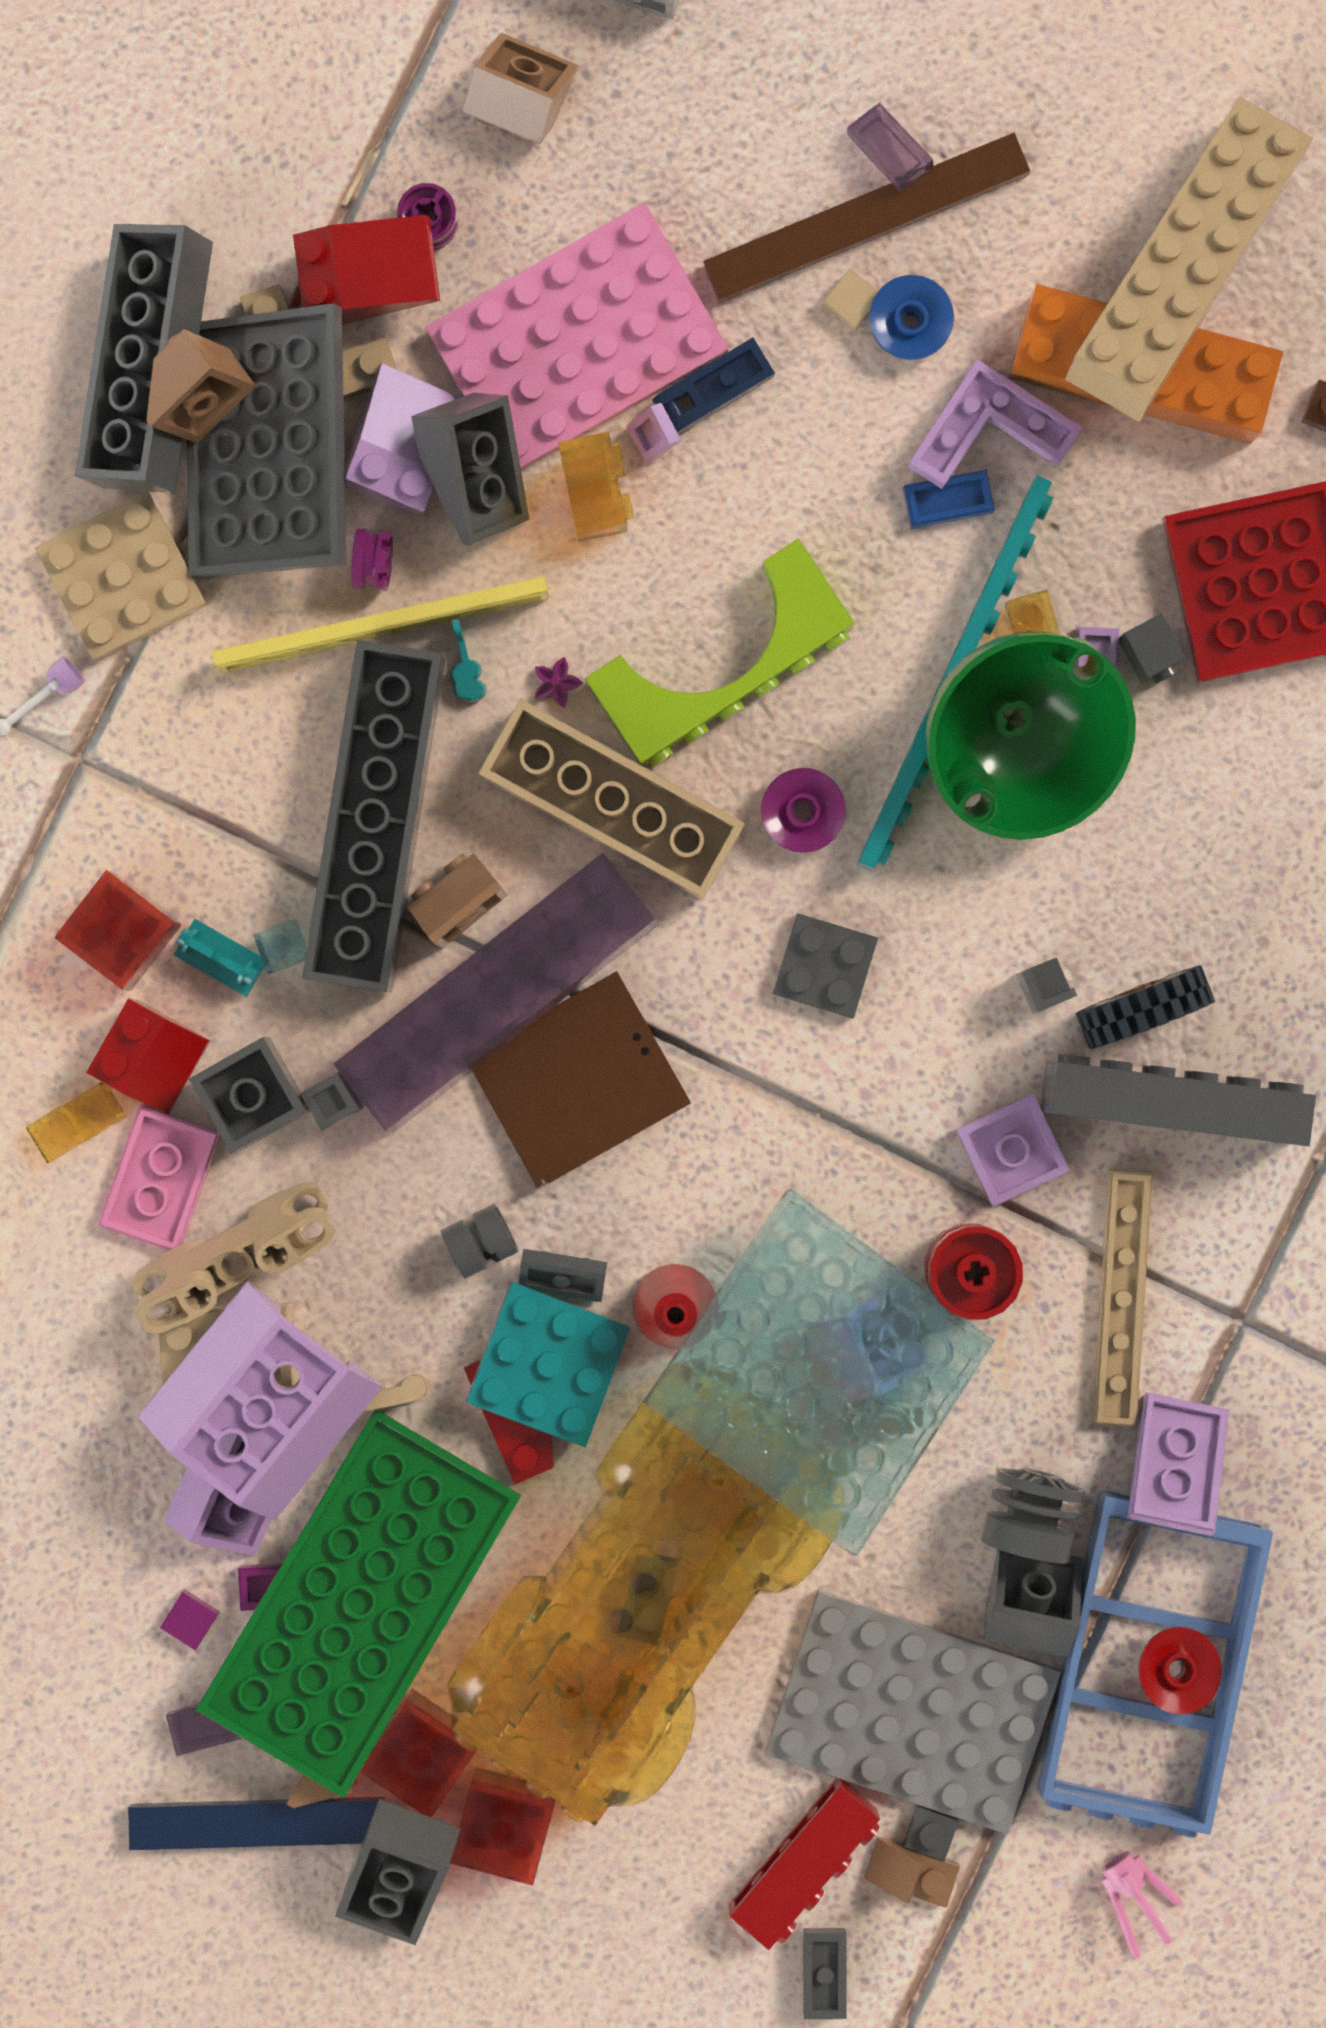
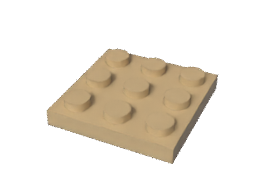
(121, 576)

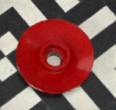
(1198, 1675)

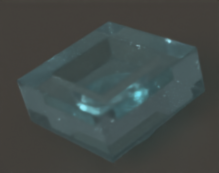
(281, 946)

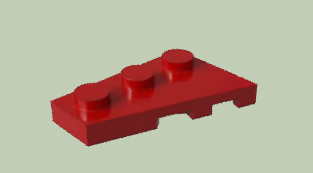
(522, 1447)

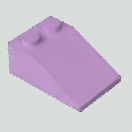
(384, 449)

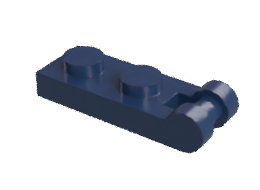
(716, 385)

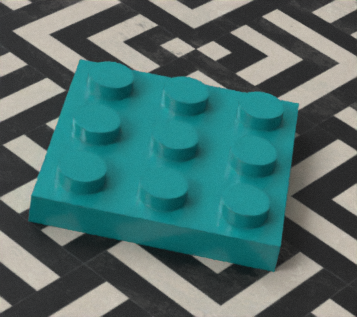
(547, 1364)

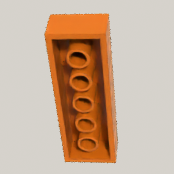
(1215, 386)

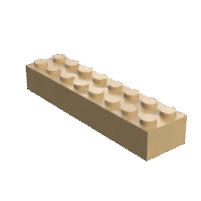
(1188, 259)

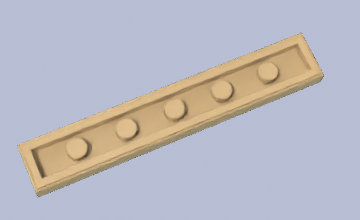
(1122, 1298)

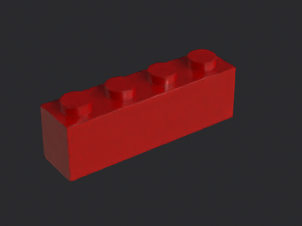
(804, 1863)

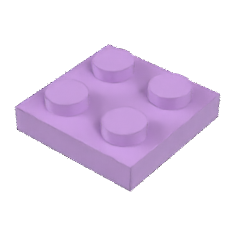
(1012, 1150)

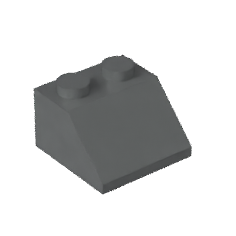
(1034, 1603)

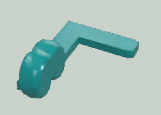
(465, 673)

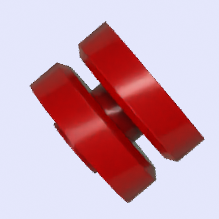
(998, 1275)

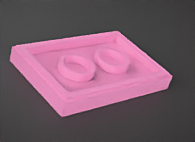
(159, 1178)

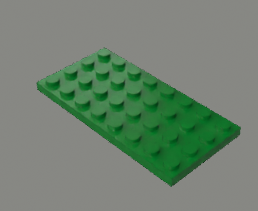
(358, 1603)

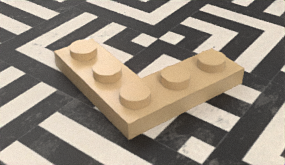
(359, 363)

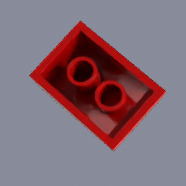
(368, 266)

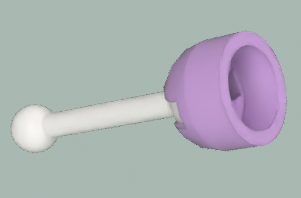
(62, 678)

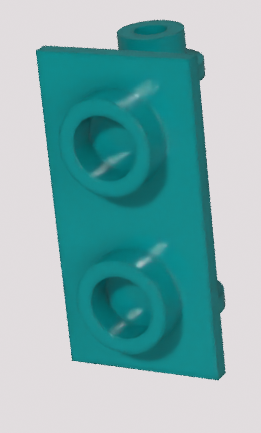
(219, 957)

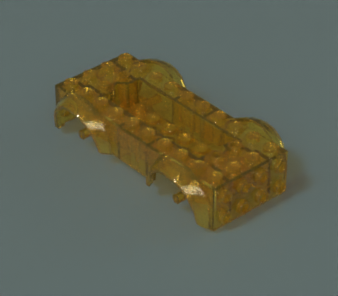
(607, 1711)

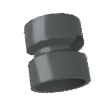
(479, 1241)

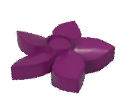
(556, 682)

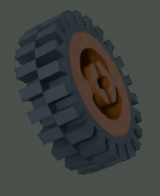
(1145, 1007)

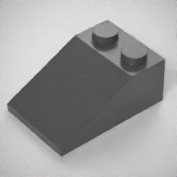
(473, 463)

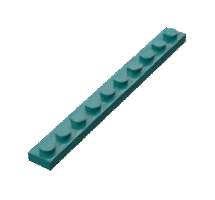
(981, 621)

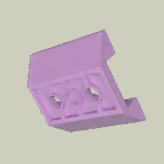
(232, 1388)

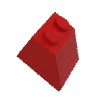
(148, 1056)

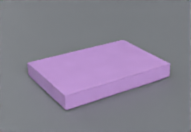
(1178, 1464)

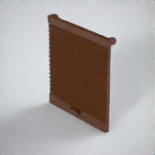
(580, 1081)

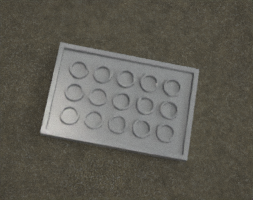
(912, 1711)

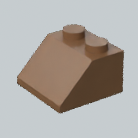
(519, 88)
(194, 386)

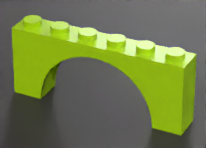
(658, 718)

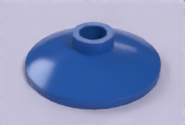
(914, 297)

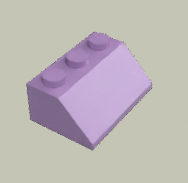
(210, 1517)

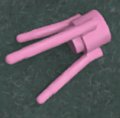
(1125, 1876)

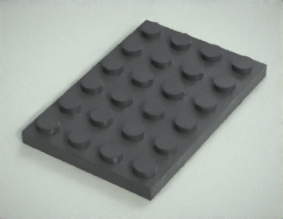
(273, 469)

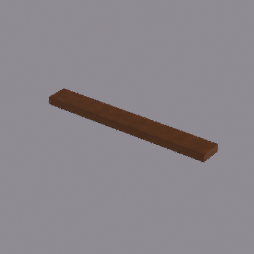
(865, 218)

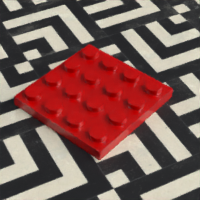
(1252, 580)

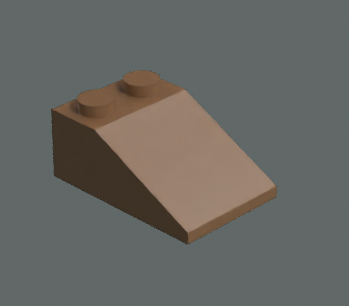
(456, 900)

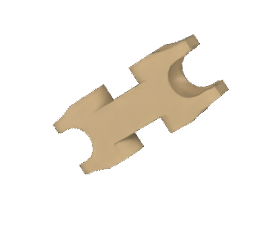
(199, 1273)

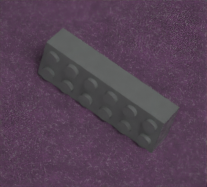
(149, 295)
(1178, 1103)

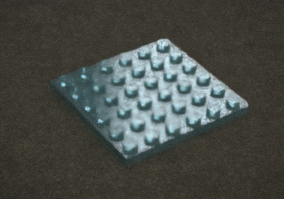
(820, 1372)

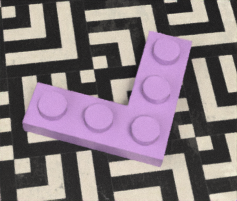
(996, 399)

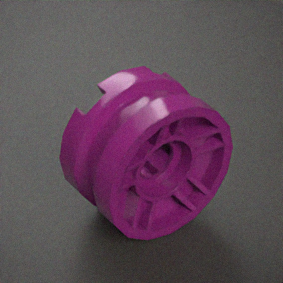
(435, 199)
(372, 559)

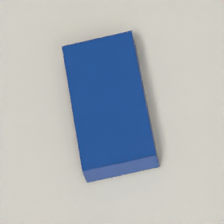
(961, 498)

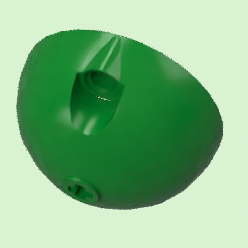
(1048, 758)

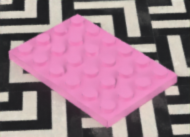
(581, 334)

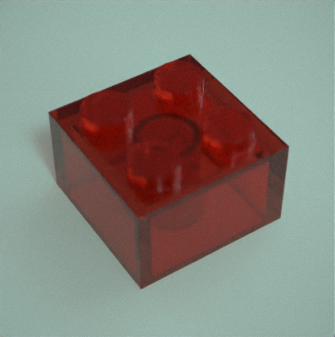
(118, 930)
(418, 1755)
(502, 1827)

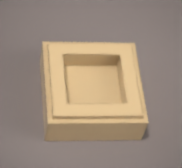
(851, 299)

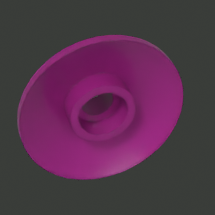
(808, 788)

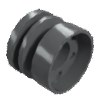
(1033, 1515)

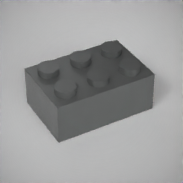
(398, 1872)

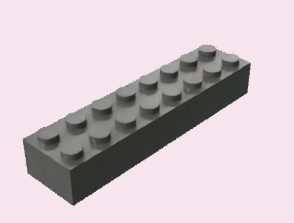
(374, 816)

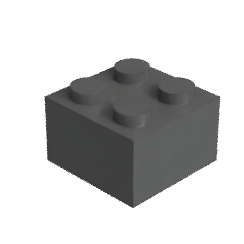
(249, 1094)

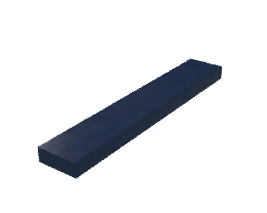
(248, 1823)

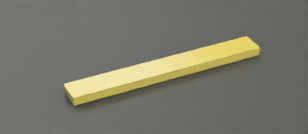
(381, 624)

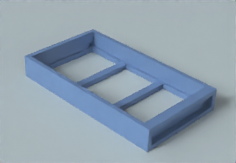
(1144, 1811)

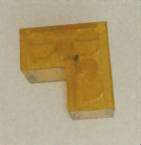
(591, 478)

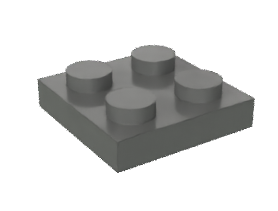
(825, 966)

